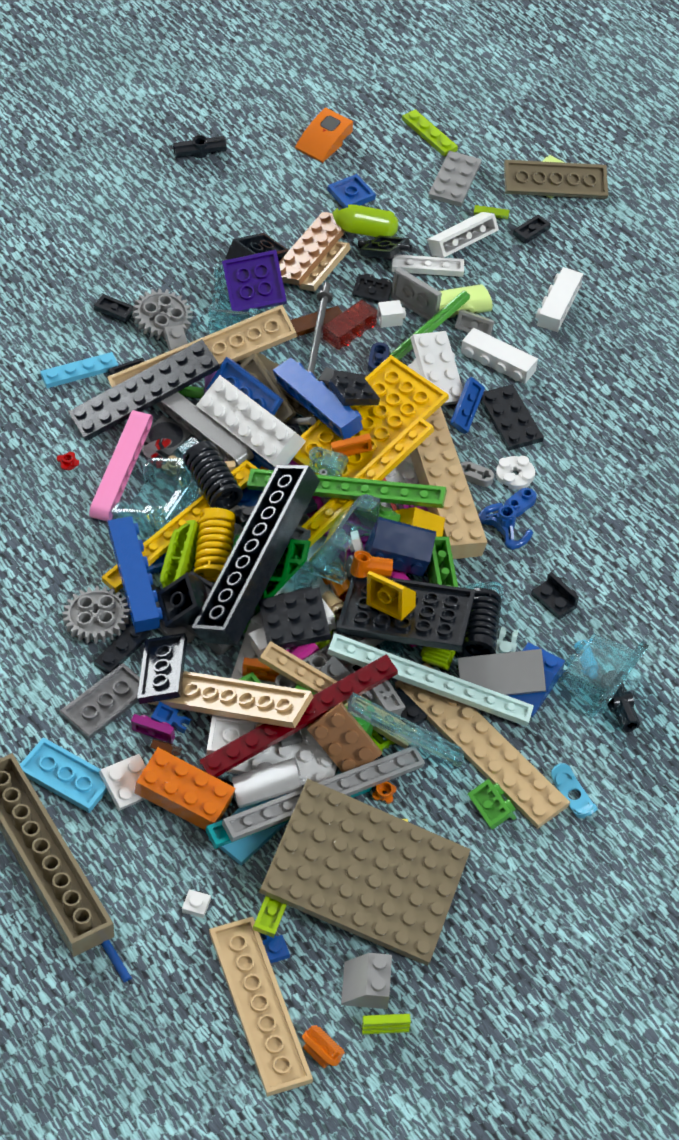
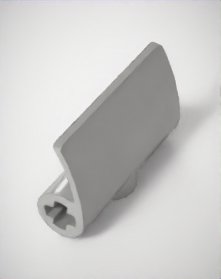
(267, 782)

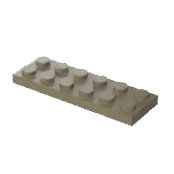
(555, 179)

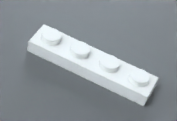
(429, 265)

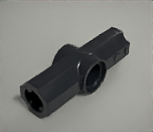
(199, 146)
(623, 706)

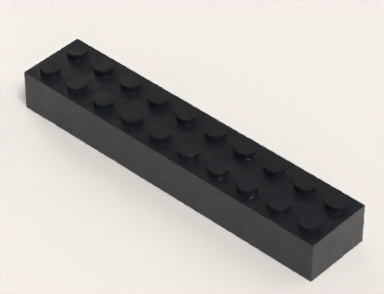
(256, 555)

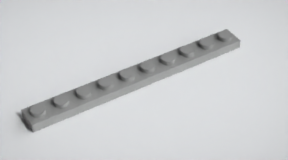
(348, 783)

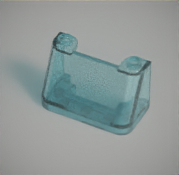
(164, 496)
(331, 554)

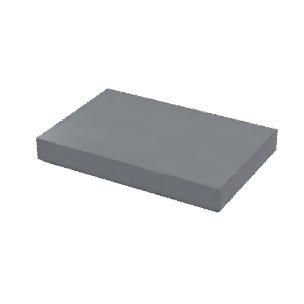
(415, 294)

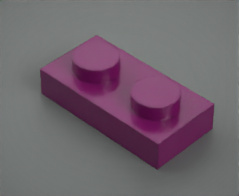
(149, 727)

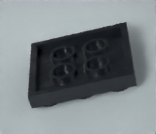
(295, 618)

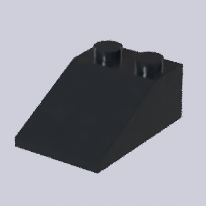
(253, 245)

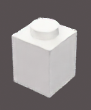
(391, 313)

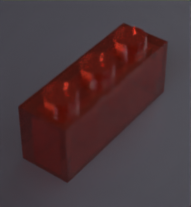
(350, 324)

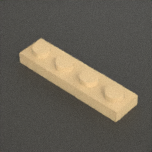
(326, 266)

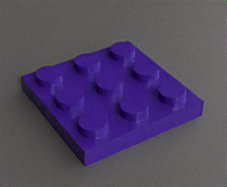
(254, 281)

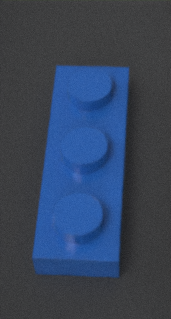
(467, 405)

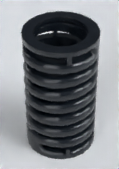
(212, 475)
(483, 624)

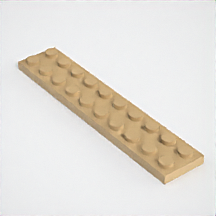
(232, 342)
(491, 754)

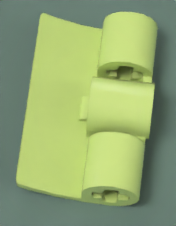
(478, 303)

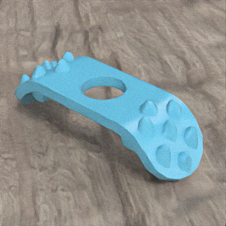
(565, 782)

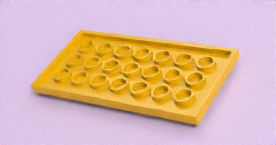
(402, 400)

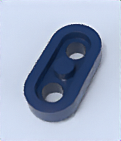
(378, 353)

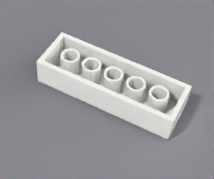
(250, 423)

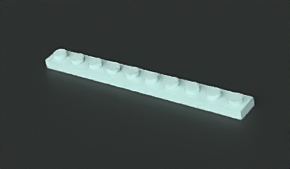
(435, 681)

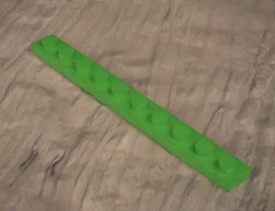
(354, 487)

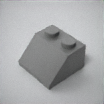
(367, 981)

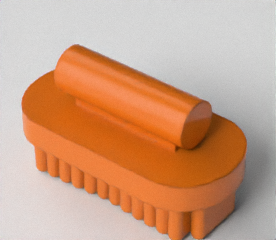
(322, 1047)

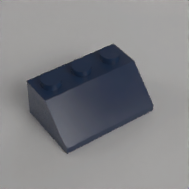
(404, 543)

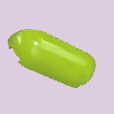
(366, 221)
(180, 553)

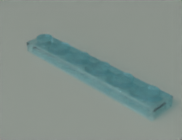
(405, 730)

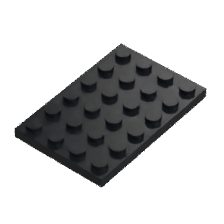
(435, 622)

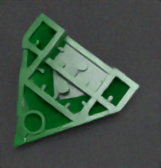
(290, 562)

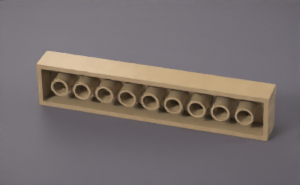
(439, 465)

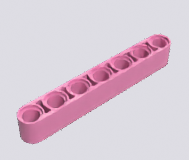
(121, 465)

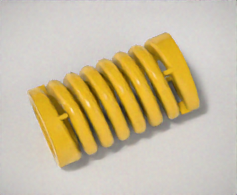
(214, 541)

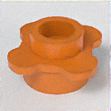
(388, 788)

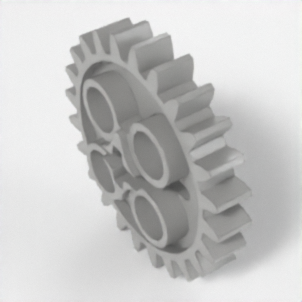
(161, 310)
(96, 614)

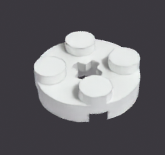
(515, 463)

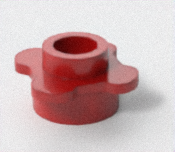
(68, 461)

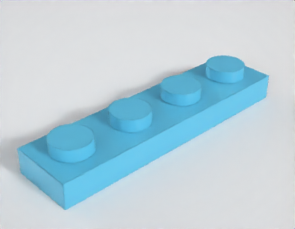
(78, 370)

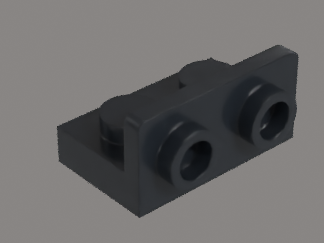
(372, 288)
(556, 596)

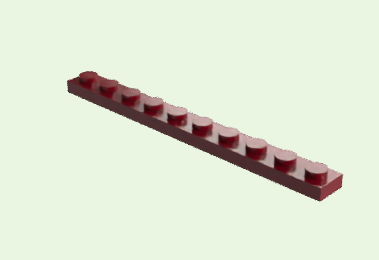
(322, 702)

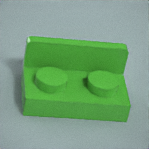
(491, 804)

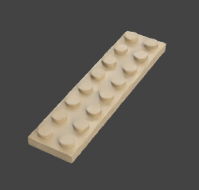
(241, 699)
(260, 1007)

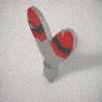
(150, 449)

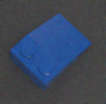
(552, 669)

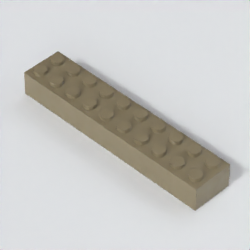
(50, 863)

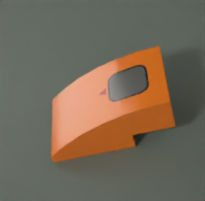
(324, 135)

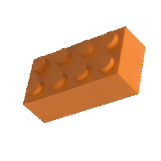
(184, 789)

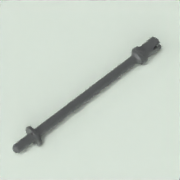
(324, 297)

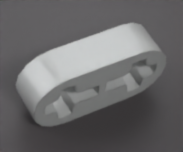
(477, 474)

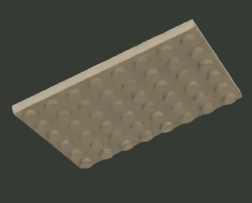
(366, 872)

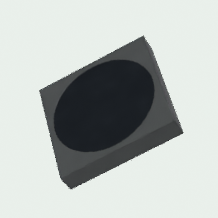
(171, 430)

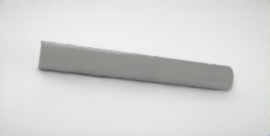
(302, 421)

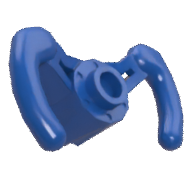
(504, 522)

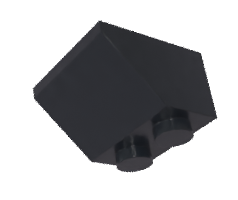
(182, 601)

